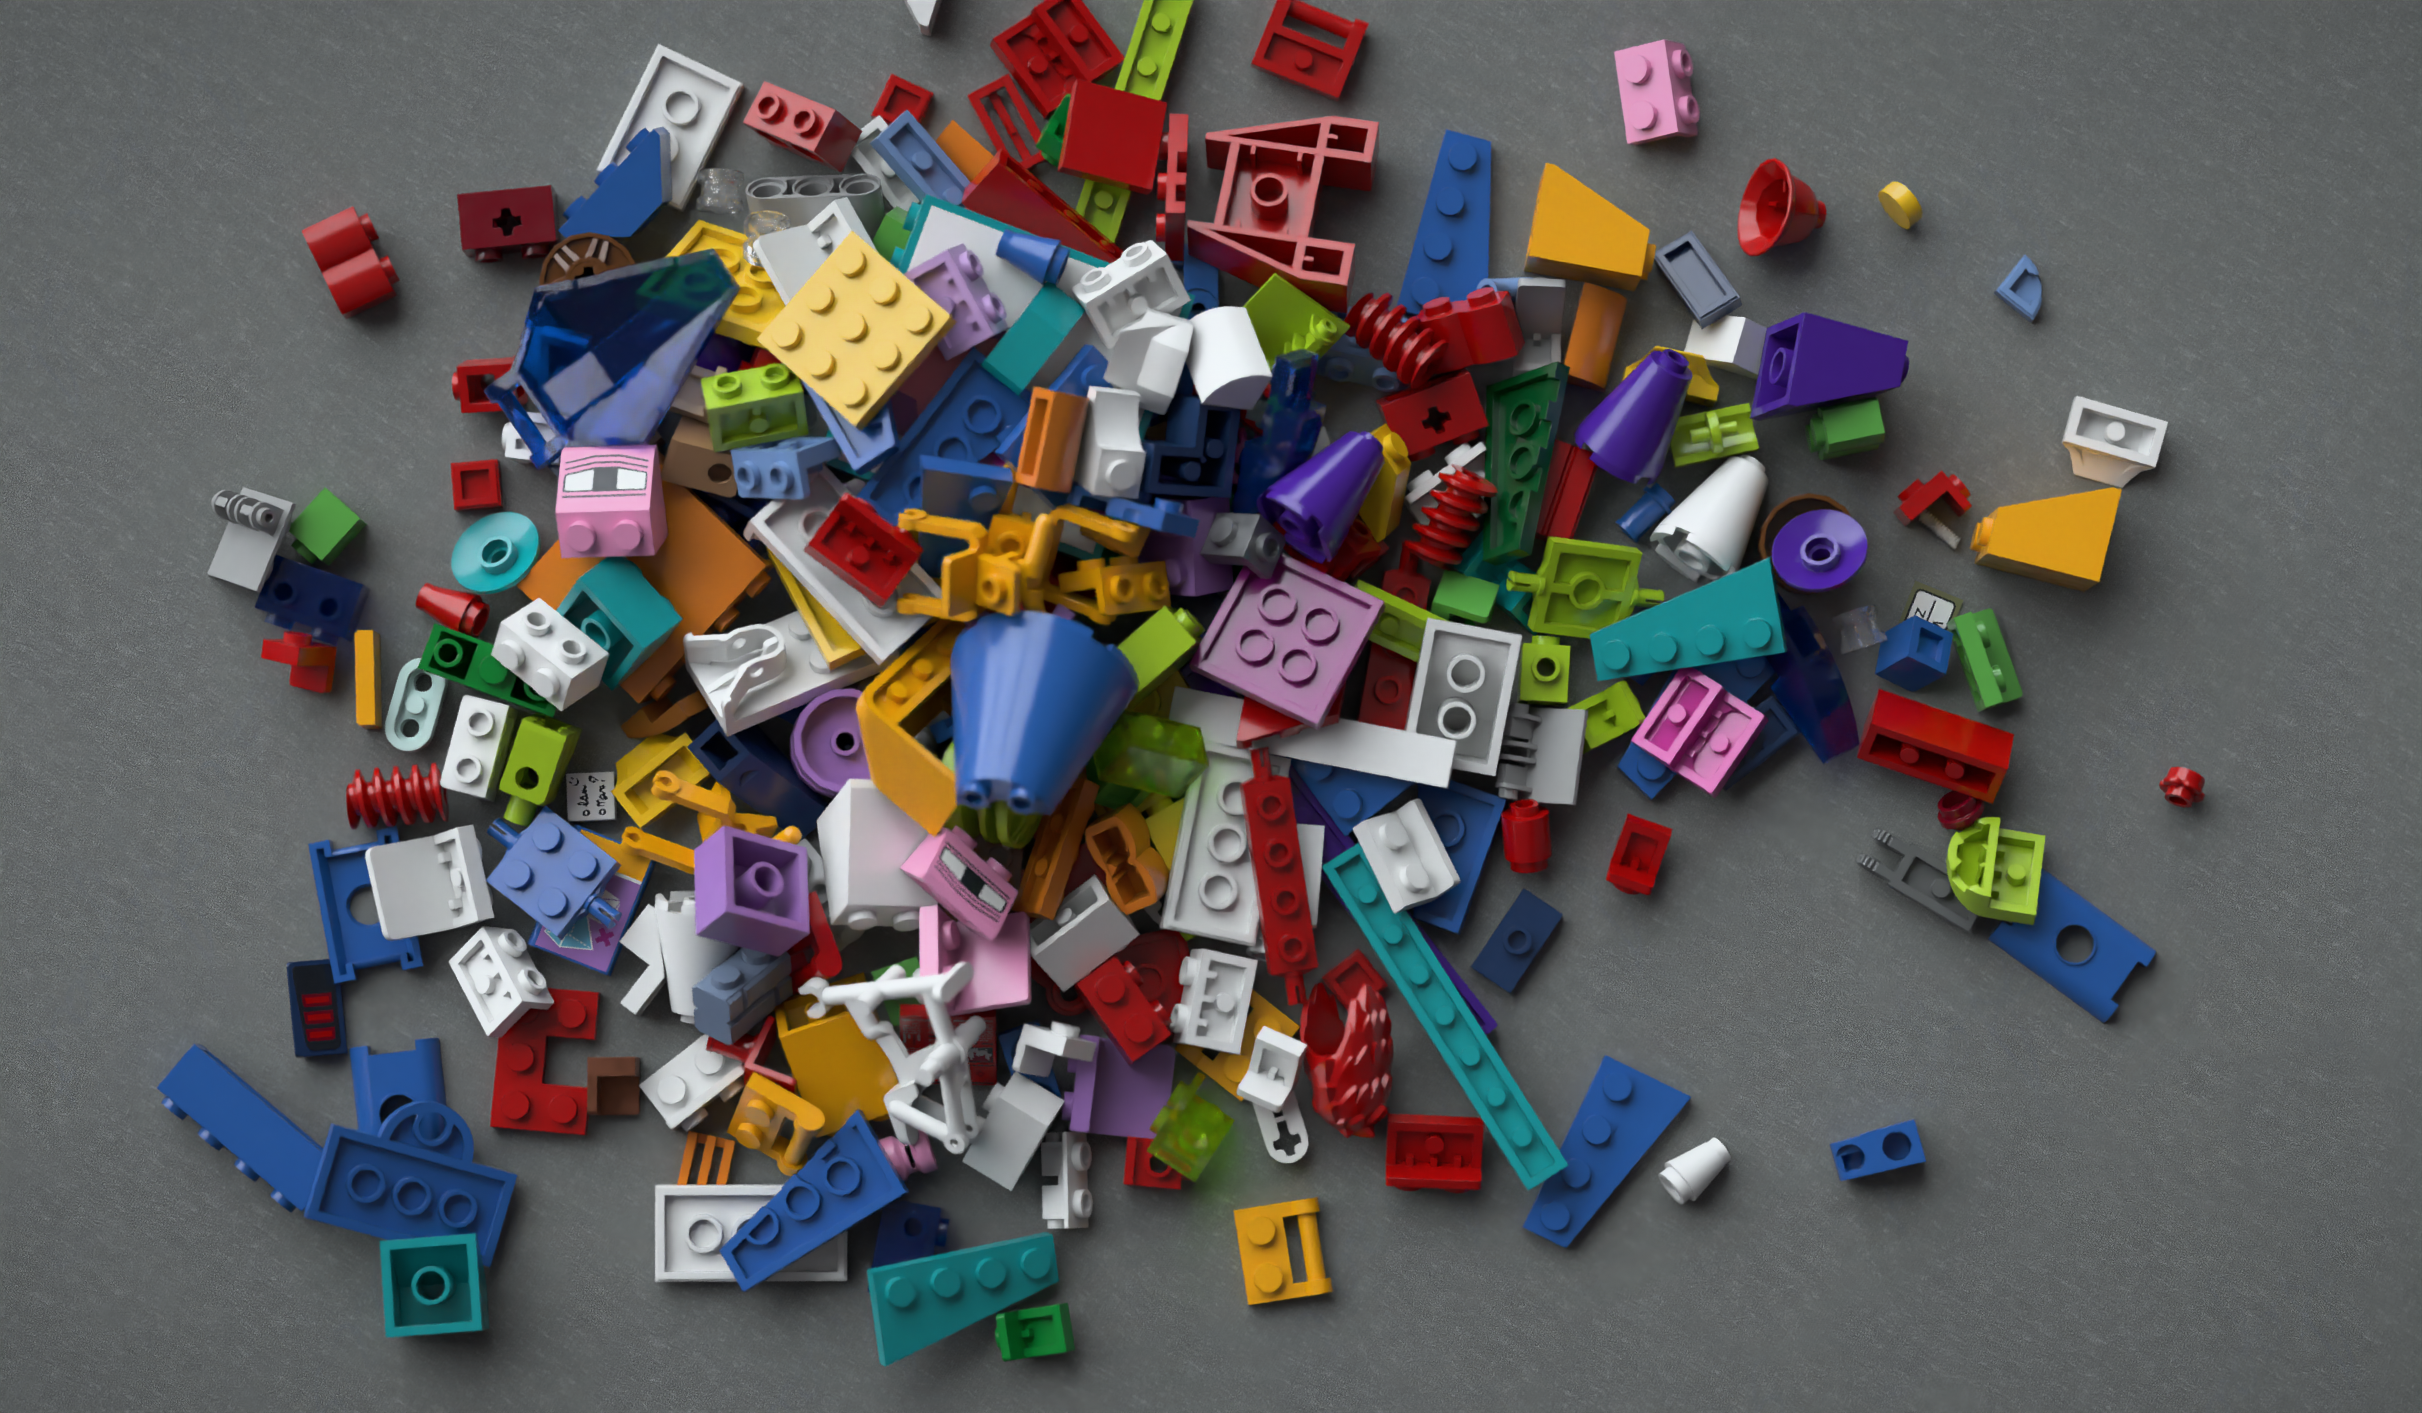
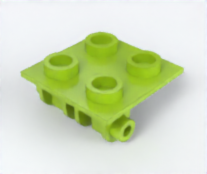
(1291, 321)

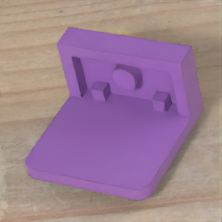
(1118, 1096)

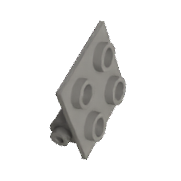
(251, 536)
(1542, 755)

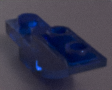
(1289, 430)
(1813, 687)

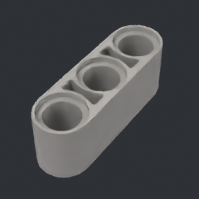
(806, 196)

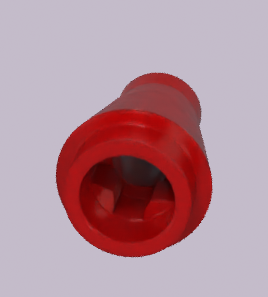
(454, 609)

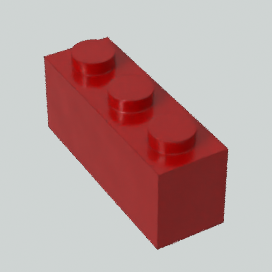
(1935, 746)

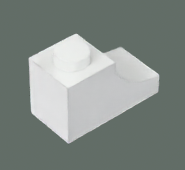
(1110, 446)

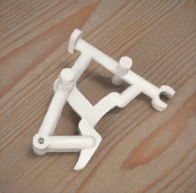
(942, 1060)

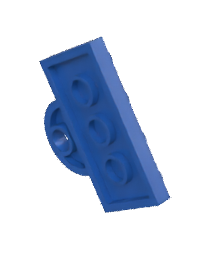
(409, 1184)

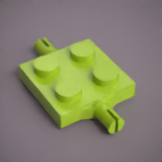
(1583, 587)

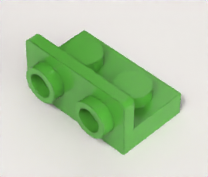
(1984, 659)

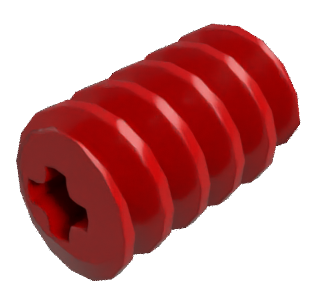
(1395, 341)
(1451, 517)
(396, 797)

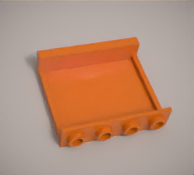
(698, 568)

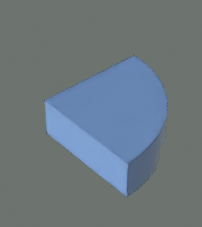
(2022, 289)

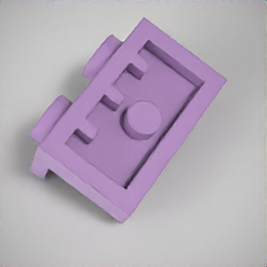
(957, 286)

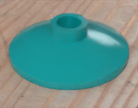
(495, 553)

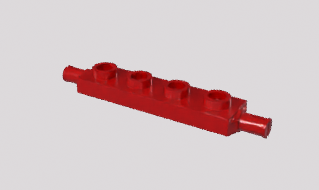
(1389, 674)
(1278, 875)

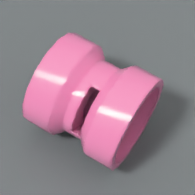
(921, 1152)

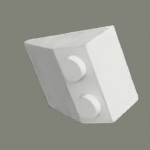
(1464, 690)

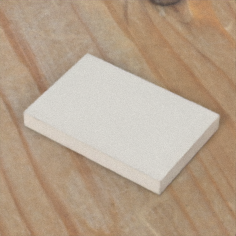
(690, 104)

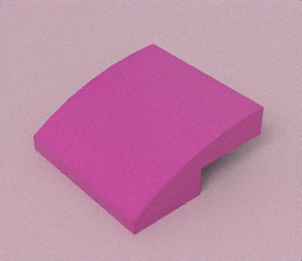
(1699, 730)

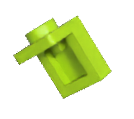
(1610, 715)

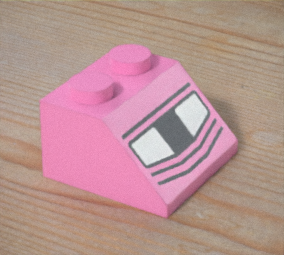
(610, 502)
(962, 882)

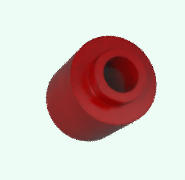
(1526, 836)

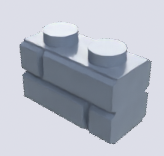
(741, 993)

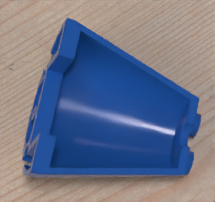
(1031, 707)

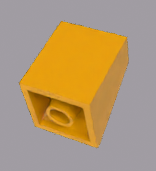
(1585, 236)
(2050, 538)
(834, 1060)

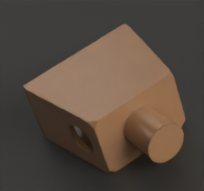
(694, 462)

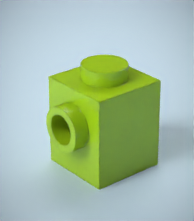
(1544, 672)

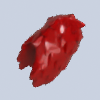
(1348, 1063)

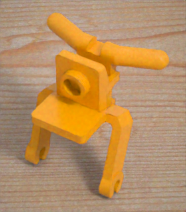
(1013, 533)
(978, 575)
(715, 811)

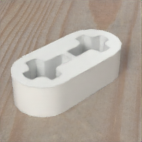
(1271, 1133)

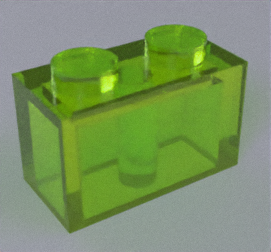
(1151, 754)

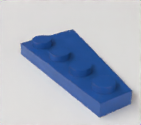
(1606, 1139)
(827, 1197)

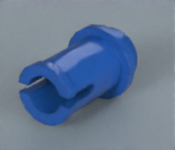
(1645, 512)

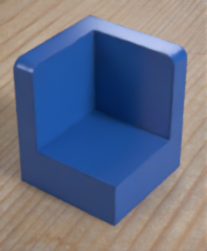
(1914, 654)

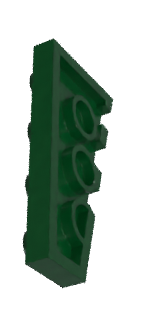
(1519, 446)

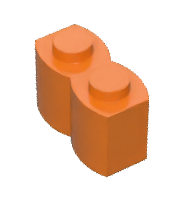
(1133, 868)

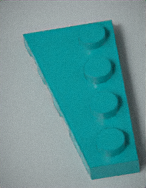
(1704, 626)
(946, 1292)

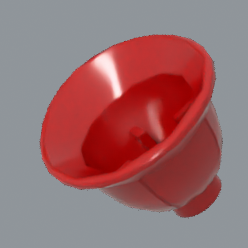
(1776, 209)

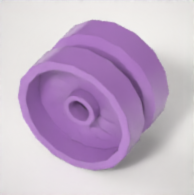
(814, 745)

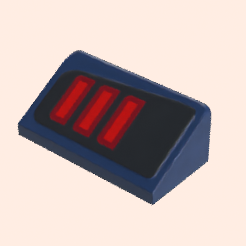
(316, 1009)

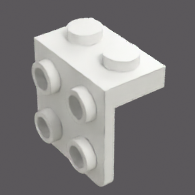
(798, 252)
(429, 884)

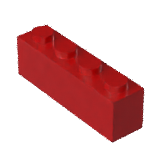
(1018, 198)

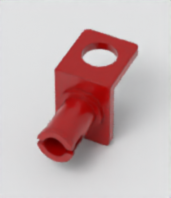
(754, 1053)

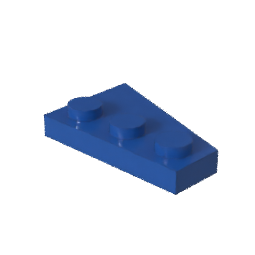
(1467, 827)

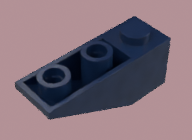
(759, 775)

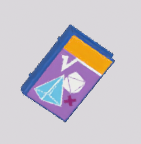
(590, 940)

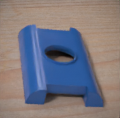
(349, 942)
(2088, 982)
(405, 1073)

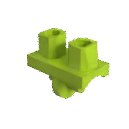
(1713, 435)

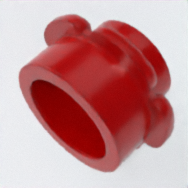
(2182, 787)

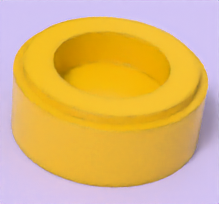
(1900, 204)

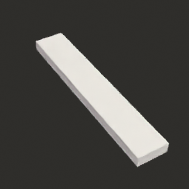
(1341, 745)

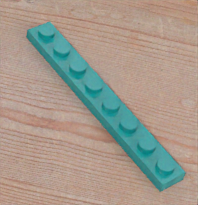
(1446, 1020)

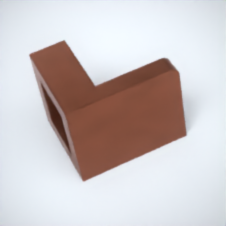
(613, 1085)

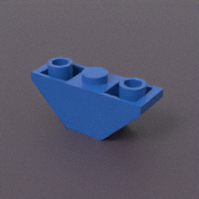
(627, 193)

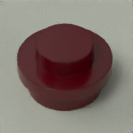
(1959, 810)

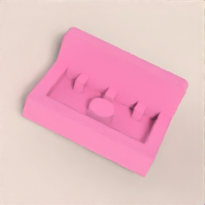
(1656, 91)

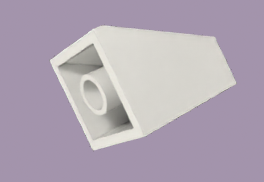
(862, 850)

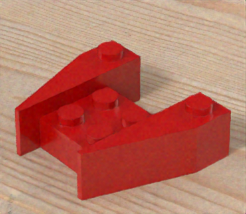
(1274, 198)

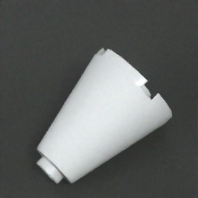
(1714, 522)
(685, 954)

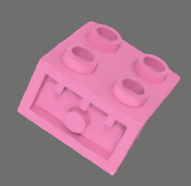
(998, 965)

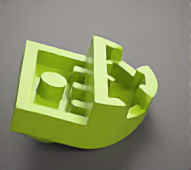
(1996, 870)

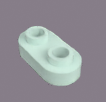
(414, 705)

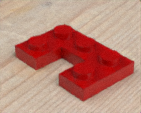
(519, 1089)

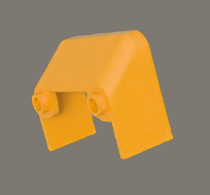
(897, 710)

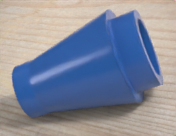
(1036, 256)

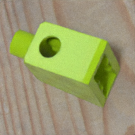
(545, 747)

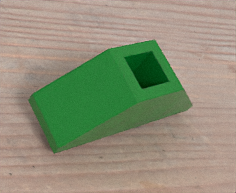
(470, 664)

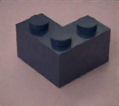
(1196, 450)

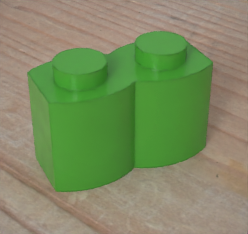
(1846, 428)

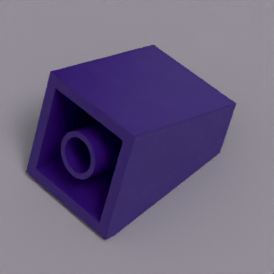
(1824, 363)

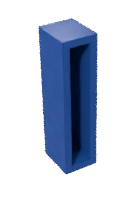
(244, 1123)

